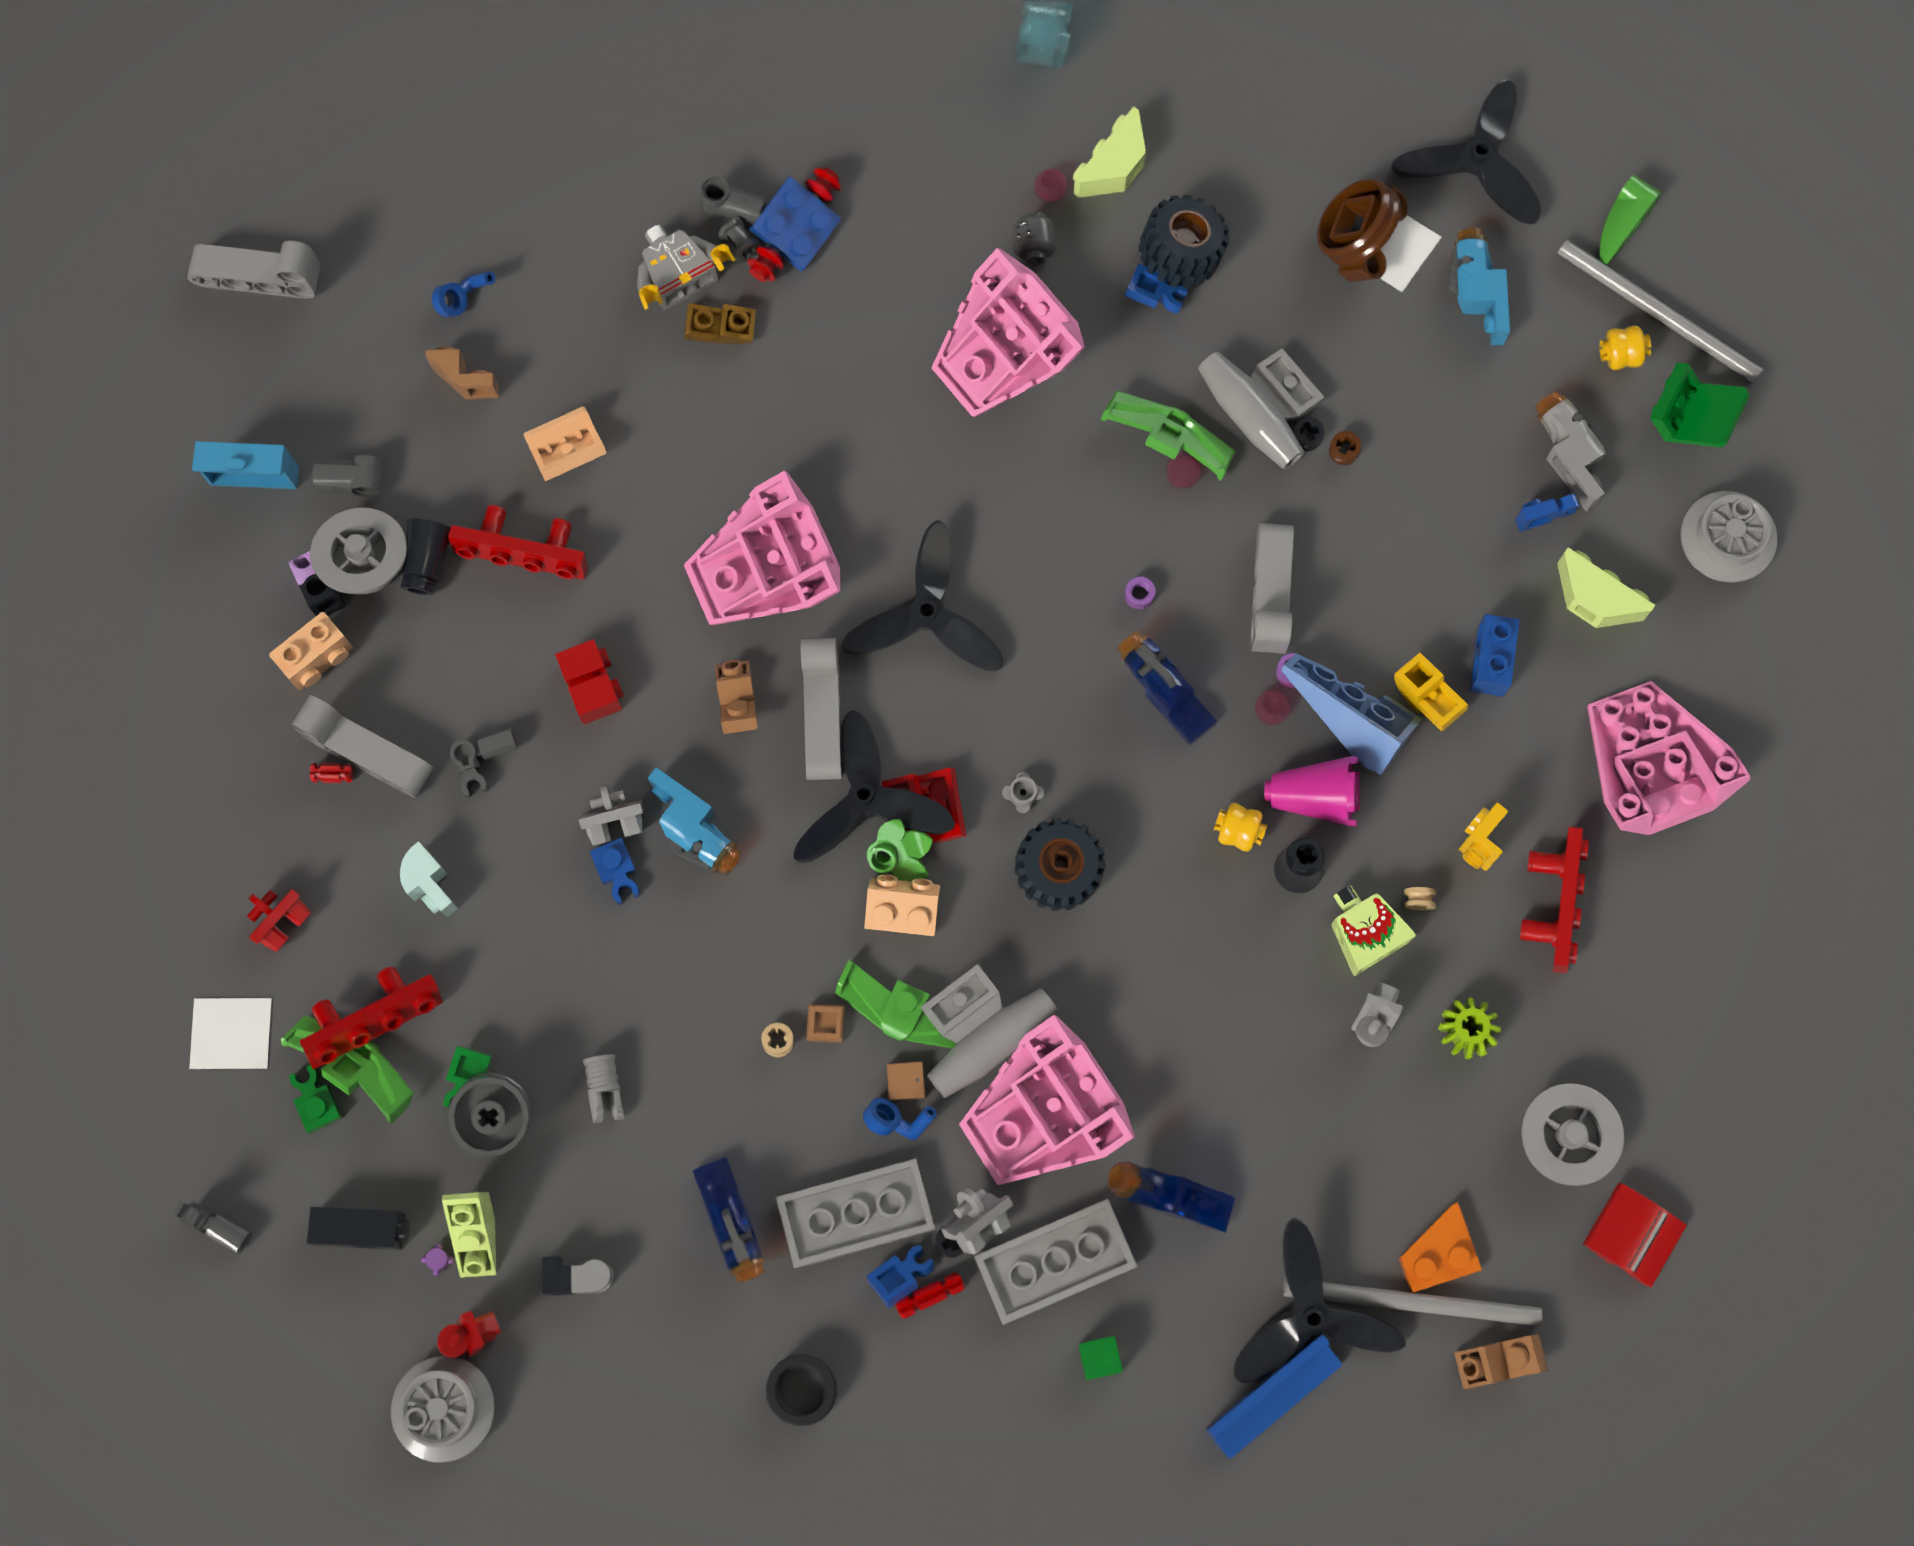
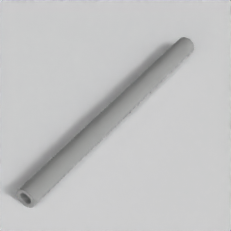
(1660, 311)
(1428, 1303)

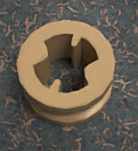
(1419, 898)
(788, 1039)

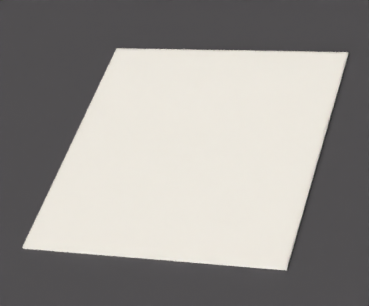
(1407, 251)
(230, 1033)

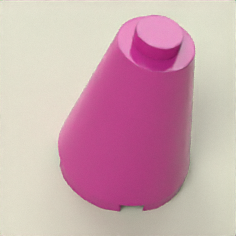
(1318, 791)

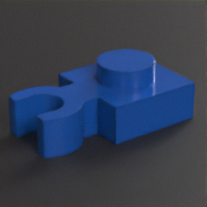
(1149, 291)
(1540, 513)
(614, 866)
(896, 1278)

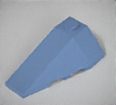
(1362, 723)

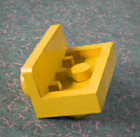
(1477, 849)

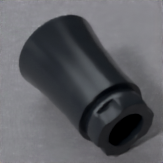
(425, 555)
(1298, 876)

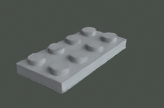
(855, 1213)
(1055, 1262)

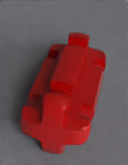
(331, 772)

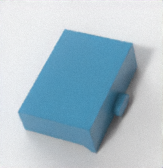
(245, 465)

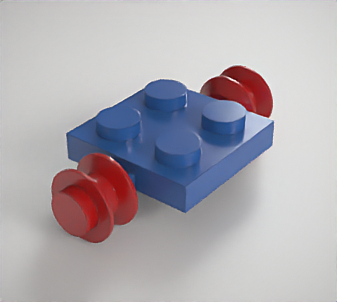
(794, 224)

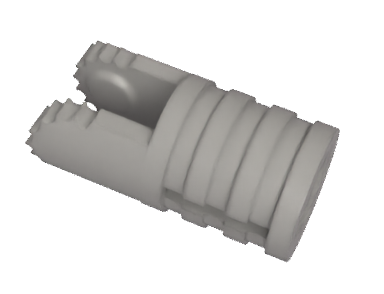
(602, 1081)

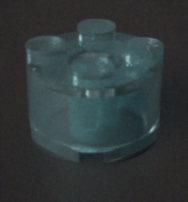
(1043, 33)

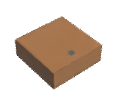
(825, 1023)
(905, 1081)

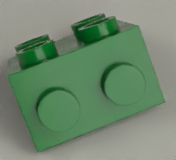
(1697, 411)

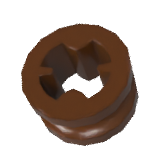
(1350, 456)

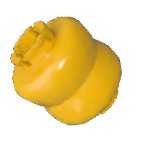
(1625, 347)
(1240, 827)

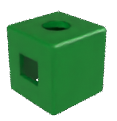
(1100, 1358)

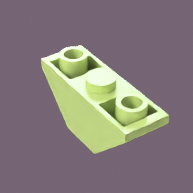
(1114, 160)
(1598, 593)
(472, 1232)

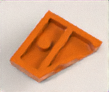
(1440, 1253)

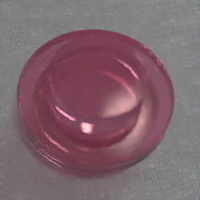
(1050, 185)
(1183, 471)
(1272, 707)

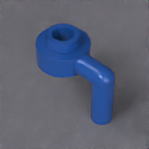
(458, 293)
(884, 1118)

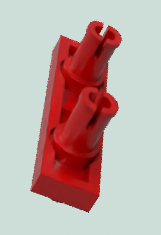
(530, 555)
(1567, 867)
(385, 1015)

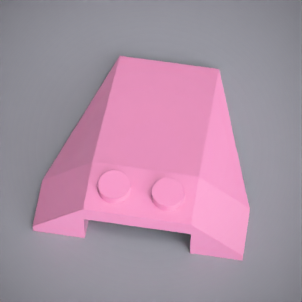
(1005, 336)
(765, 558)
(1046, 1108)

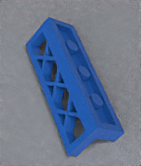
(1274, 1397)

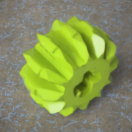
(1478, 1020)

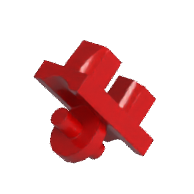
(267, 932)
(467, 1335)

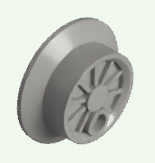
(1728, 536)
(358, 551)
(1572, 1134)
(442, 1409)

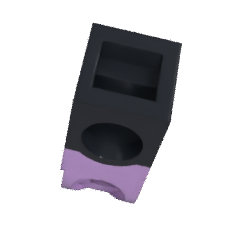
(316, 593)

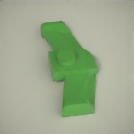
(1170, 430)
(893, 1012)
(357, 1068)

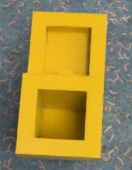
(1427, 692)

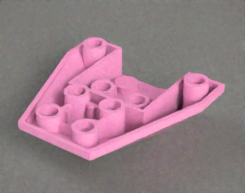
(1659, 761)

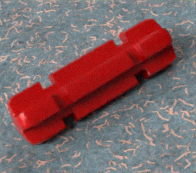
(930, 1295)

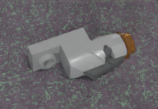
(1576, 448)

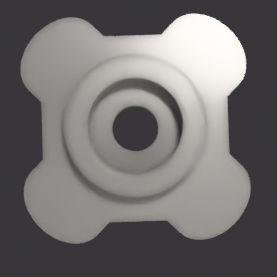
(1023, 782)

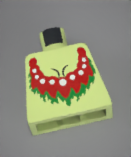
(1368, 929)

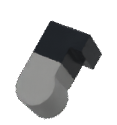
(588, 1278)

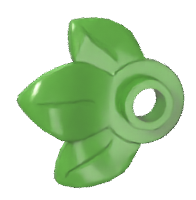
(904, 851)

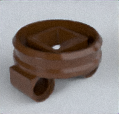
(1359, 251)

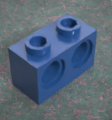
(1494, 655)

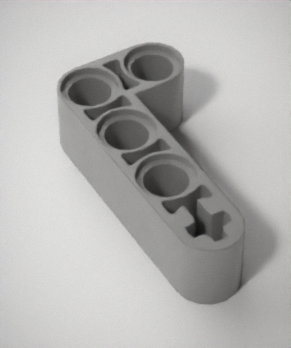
(287, 273)
(1272, 588)
(821, 708)
(361, 747)

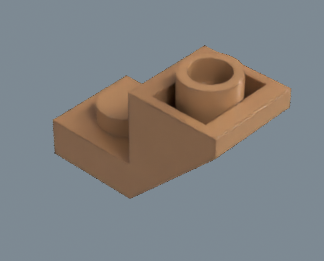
(452, 368)
(736, 696)
(1501, 1361)

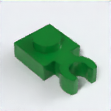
(464, 1066)
(317, 1104)

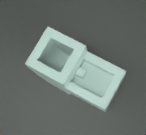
(420, 875)

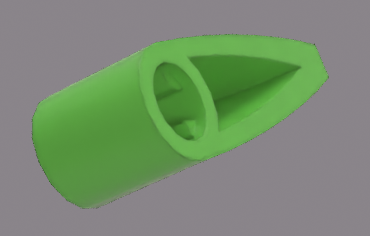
(1626, 215)

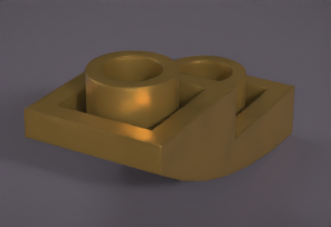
(717, 325)

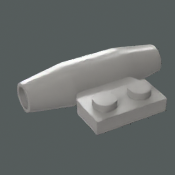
(1264, 402)
(985, 1033)

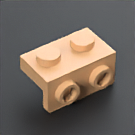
(564, 443)
(311, 651)
(902, 905)

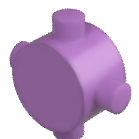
(437, 1259)

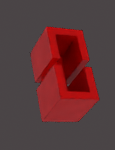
(589, 682)

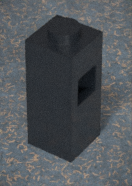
(357, 1228)

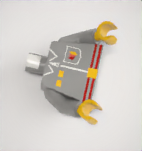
(677, 266)

